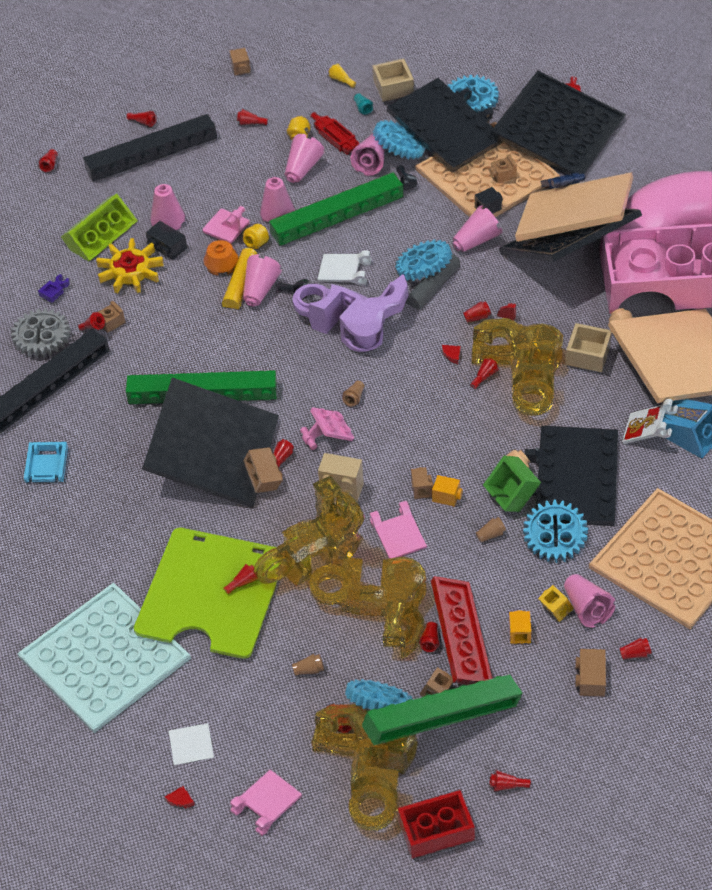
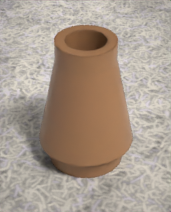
(353, 394)
(491, 530)
(310, 665)

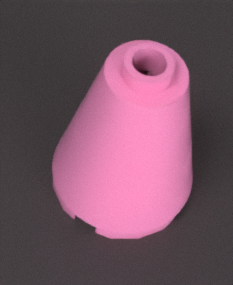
(368, 156)
(302, 157)
(275, 200)
(166, 207)
(477, 230)
(259, 278)
(589, 601)

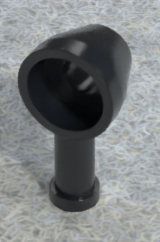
(409, 181)
(292, 288)

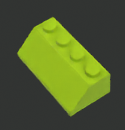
(99, 228)

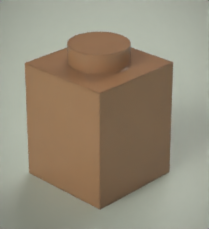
(239, 61)

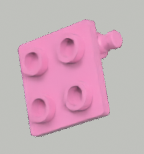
(227, 225)
(327, 423)

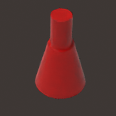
(246, 117)
(147, 118)
(95, 321)
(486, 369)
(244, 576)
(504, 781)

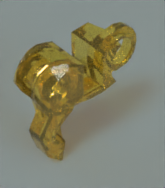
(533, 356)
(330, 535)
(396, 599)
(373, 767)

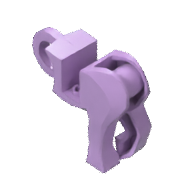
(359, 316)

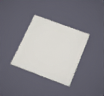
(191, 744)

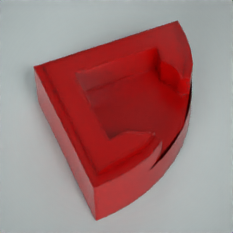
(507, 311)
(452, 353)
(179, 798)

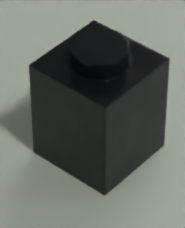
(489, 199)

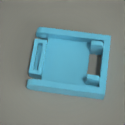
(45, 467)

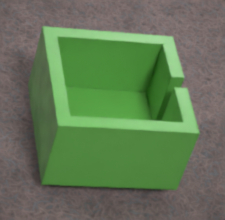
(514, 480)

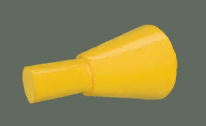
(336, 72)

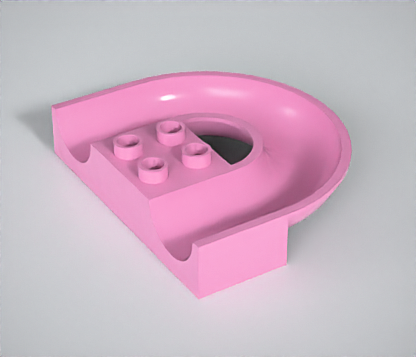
(666, 246)

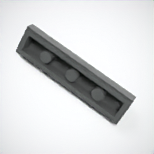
(428, 287)

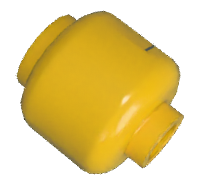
(298, 125)
(255, 236)

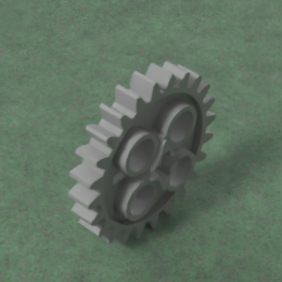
(52, 335)

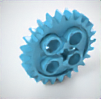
(483, 92)
(397, 140)
(424, 260)
(536, 531)
(374, 694)

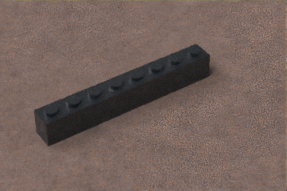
(150, 147)
(51, 377)

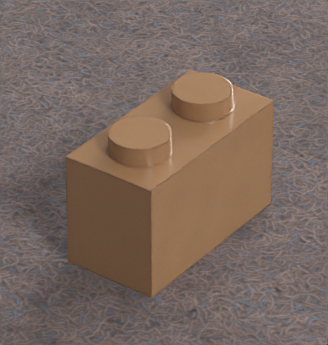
(263, 470)
(591, 672)

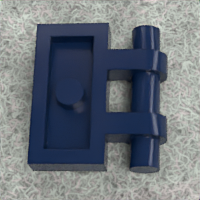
(563, 180)

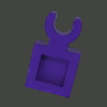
(53, 290)

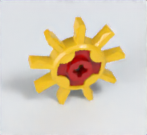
(129, 266)

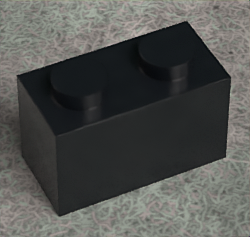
(166, 240)

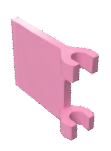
(400, 534)
(268, 799)

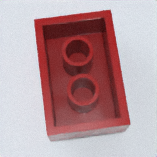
(436, 824)

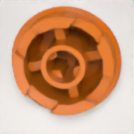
(220, 257)

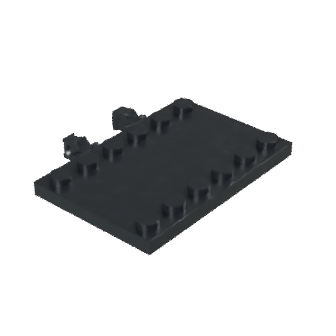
(446, 123)
(578, 469)

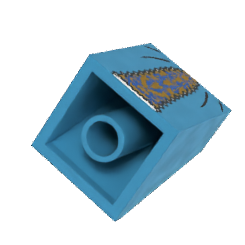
(691, 426)

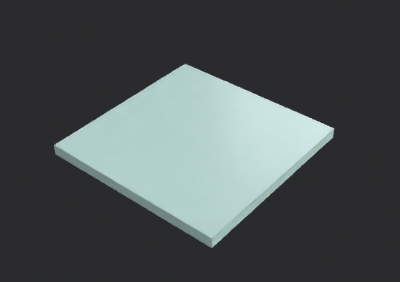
(99, 661)

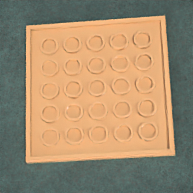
(475, 177)
(575, 207)
(669, 352)
(663, 558)

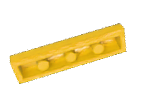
(235, 290)

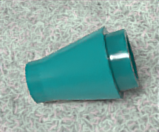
(364, 105)

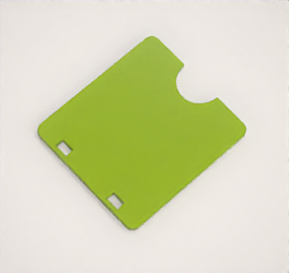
(191, 593)

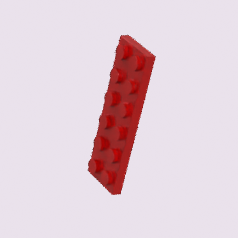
(461, 631)

